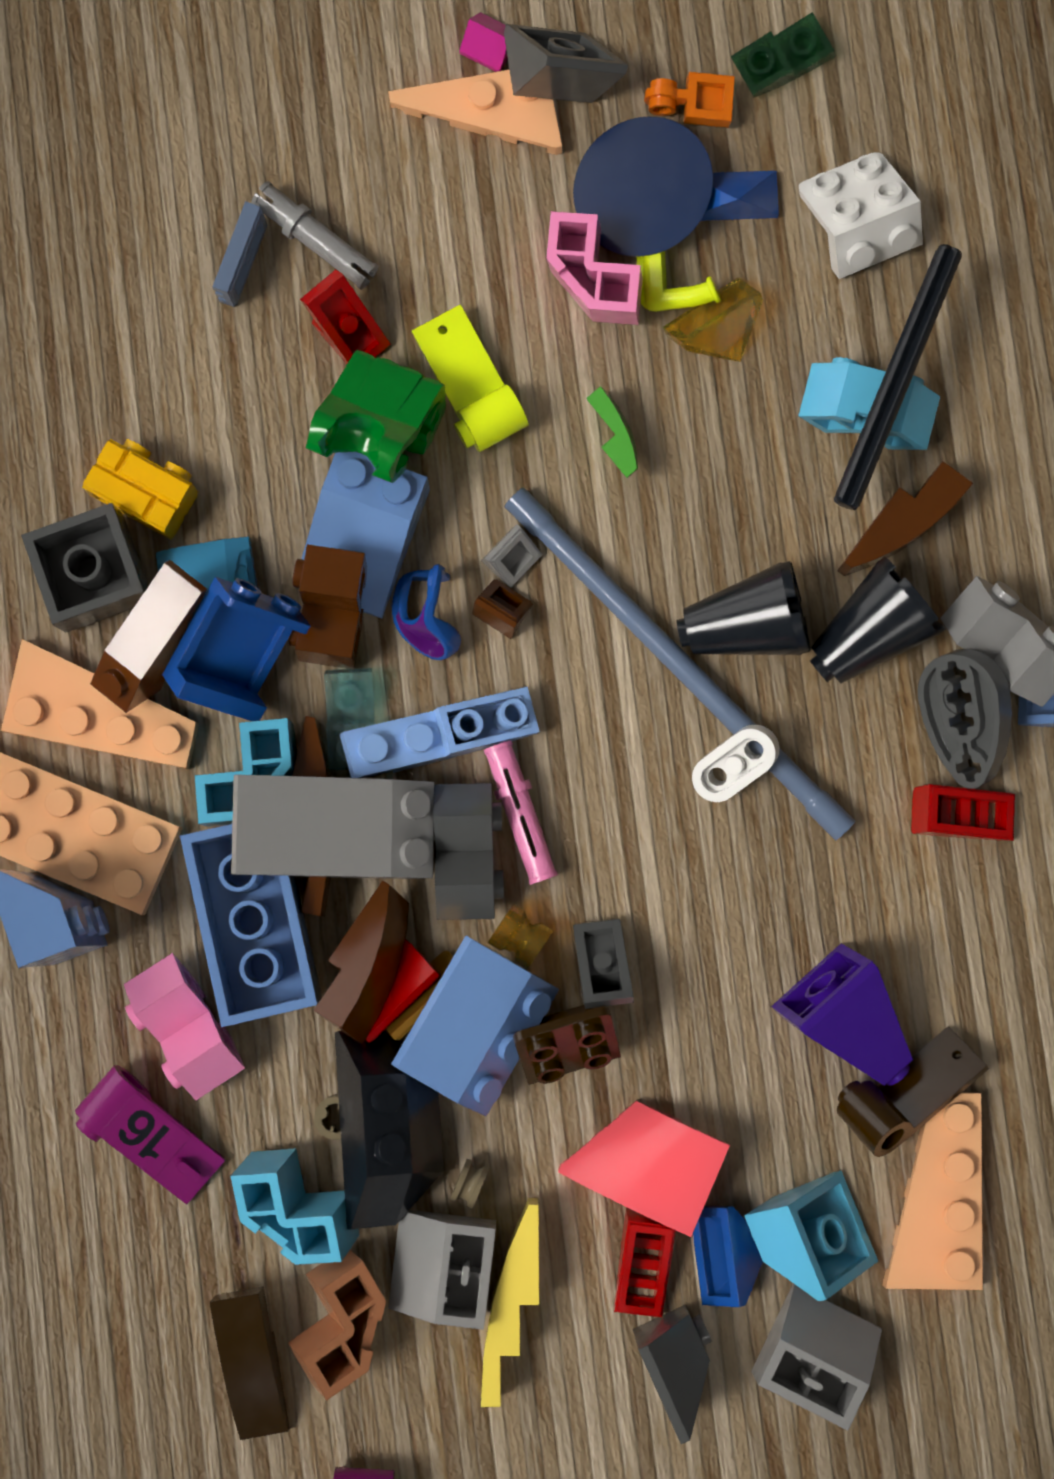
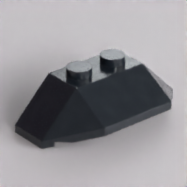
(386, 1132)

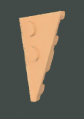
(485, 107)

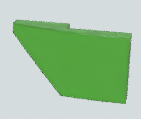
(620, 447)

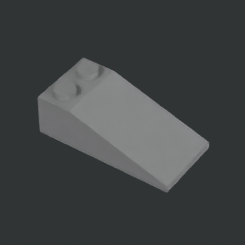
(332, 827)

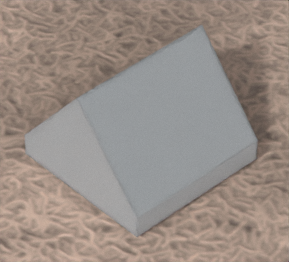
(512, 556)

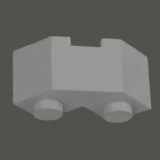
(1001, 627)

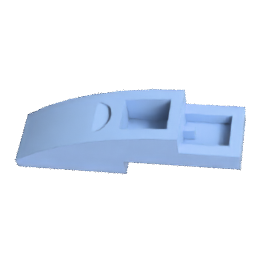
(439, 733)

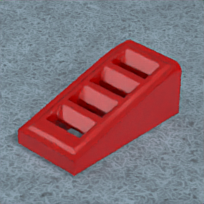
(933, 813)
(635, 1303)

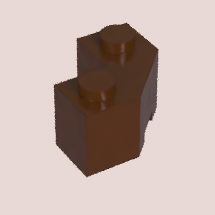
(331, 596)

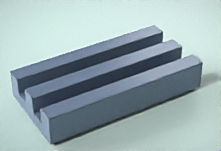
(240, 254)

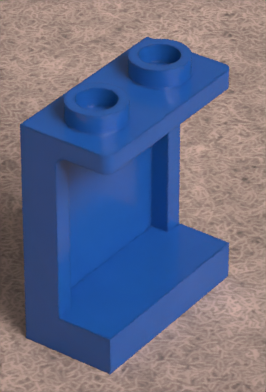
(232, 647)

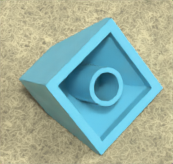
(813, 1236)

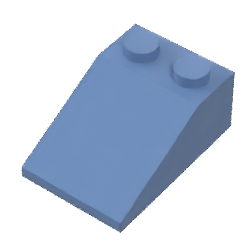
(369, 518)

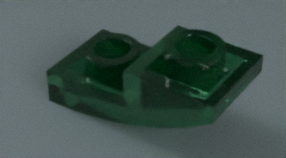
(783, 57)

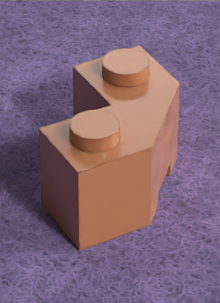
(339, 1345)

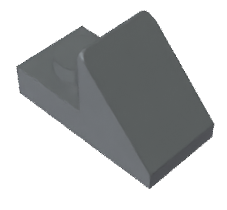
(602, 964)

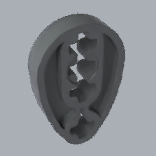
(989, 706)

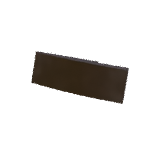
(249, 1362)

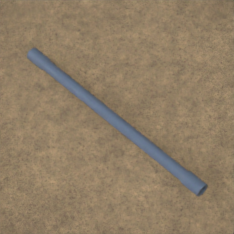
(541, 524)

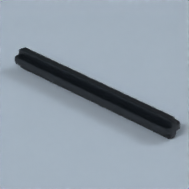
(897, 377)

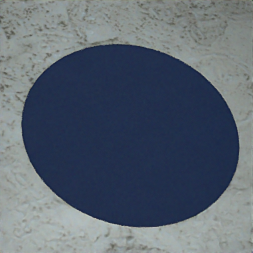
(645, 185)

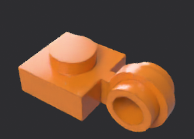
(705, 99)

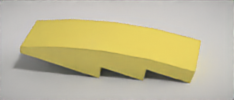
(514, 1287)

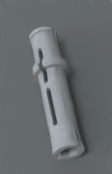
(299, 224)

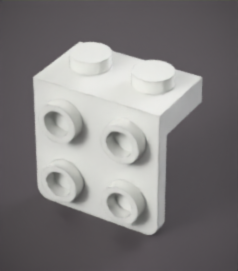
(864, 212)

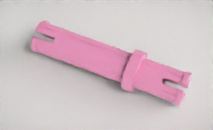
(502, 758)

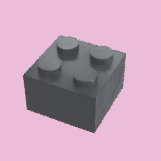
(86, 567)

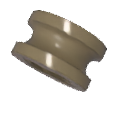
(322, 1112)
(469, 1183)

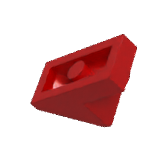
(343, 318)

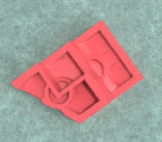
(651, 1166)

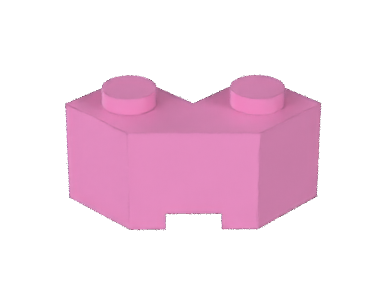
(601, 289)
(173, 1010)

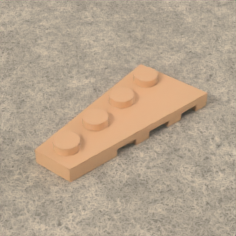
(58, 705)
(942, 1210)

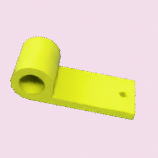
(472, 384)

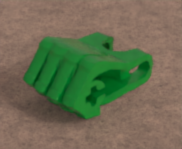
(378, 413)

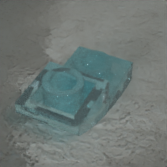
(348, 707)

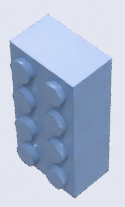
(249, 933)

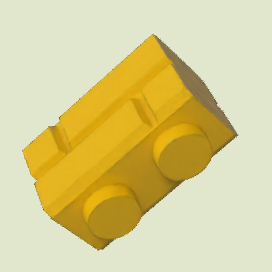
(140, 487)

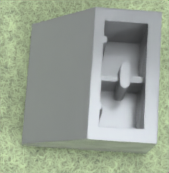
(443, 1268)
(819, 1357)

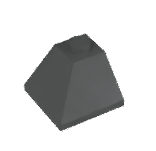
(677, 1364)

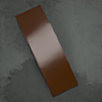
(907, 518)
(367, 964)

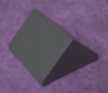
(559, 64)

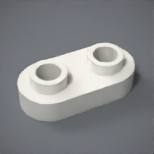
(737, 762)

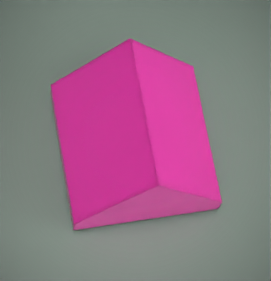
(485, 42)

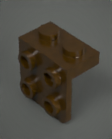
(567, 1044)

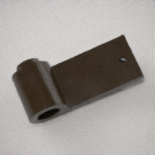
(892, 1113)

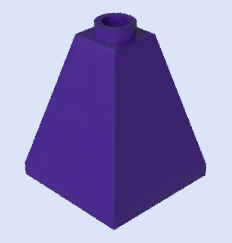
(850, 1014)

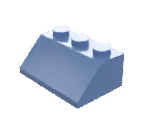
(47, 920)
(468, 1026)

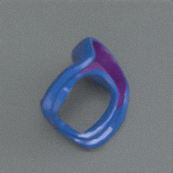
(425, 633)

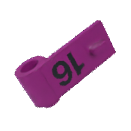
(147, 1134)

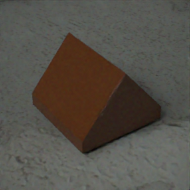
(501, 608)

